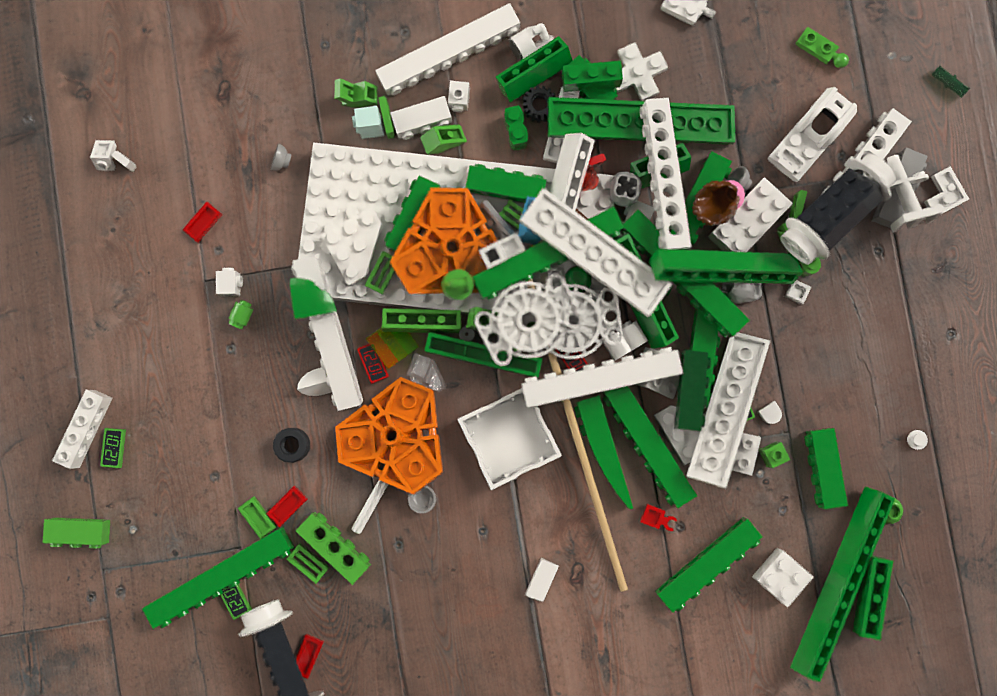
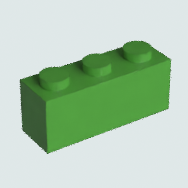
(76, 532)

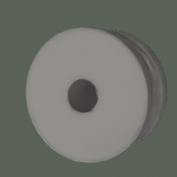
(463, 331)

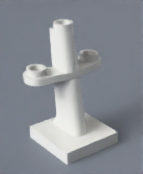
(913, 213)

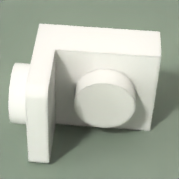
(102, 154)

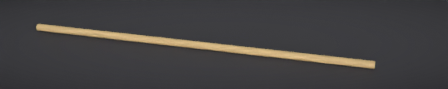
(589, 476)

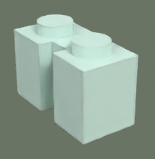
(368, 122)

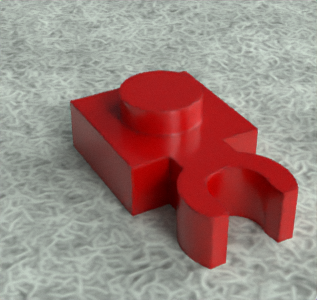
(655, 517)

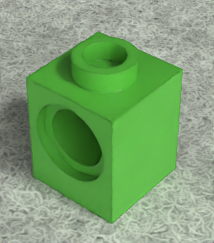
(774, 454)

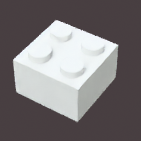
(782, 577)

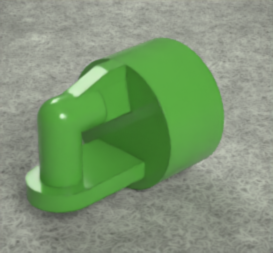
(457, 284)

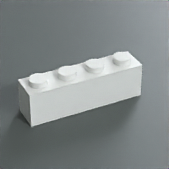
(571, 168)

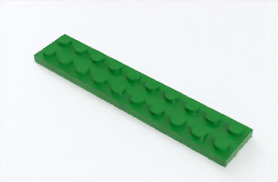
(622, 120)

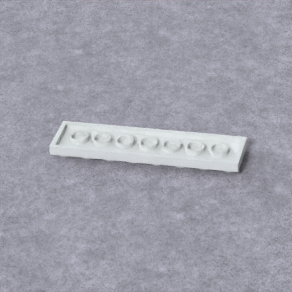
(594, 252)
(728, 410)

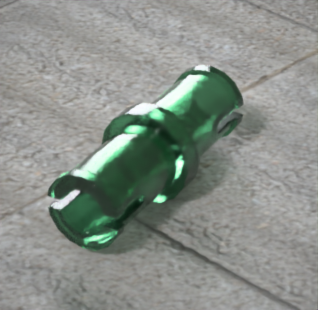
(950, 81)

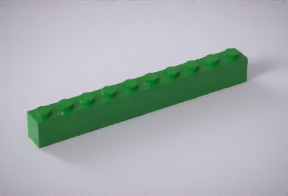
(842, 584)

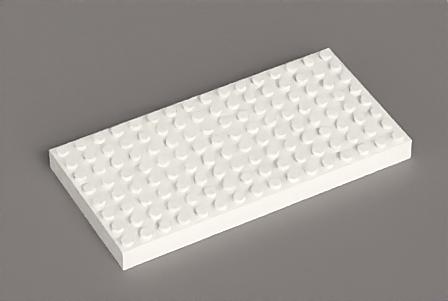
(354, 179)

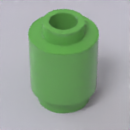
(240, 314)

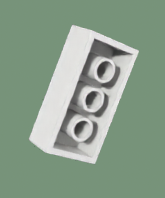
(753, 218)

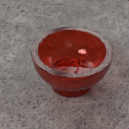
(590, 180)

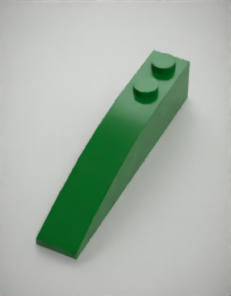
(600, 440)

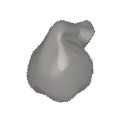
(625, 189)
(742, 292)

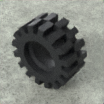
(530, 97)

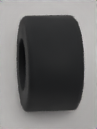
(279, 445)

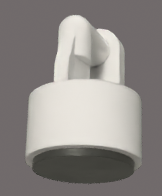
(522, 42)

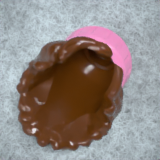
(718, 202)

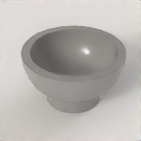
(281, 158)
(741, 176)
(423, 500)

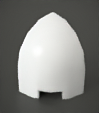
(314, 383)

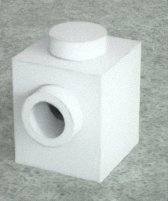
(458, 96)
(228, 282)

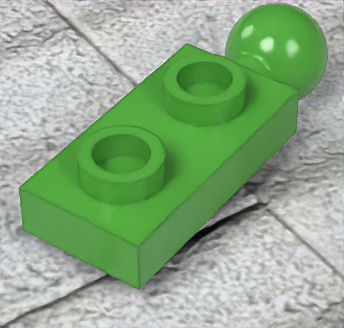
(821, 48)

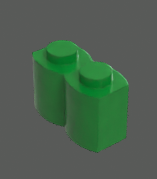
(517, 131)

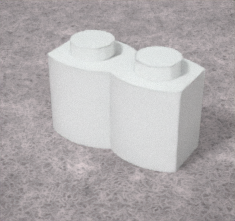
(631, 339)

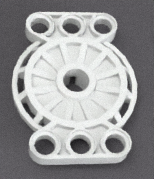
(509, 320)
(593, 323)

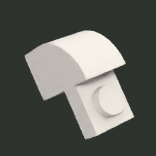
(502, 250)

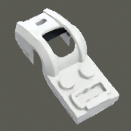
(803, 143)

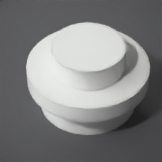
(917, 439)

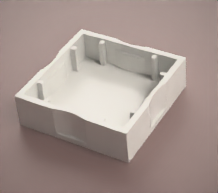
(508, 438)

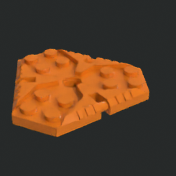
(446, 217)
(411, 458)

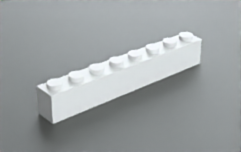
(448, 50)
(330, 340)
(601, 378)

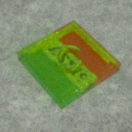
(391, 346)

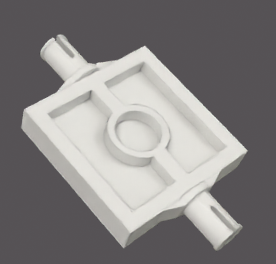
(687, 10)

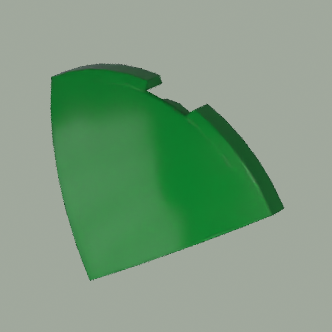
(309, 299)

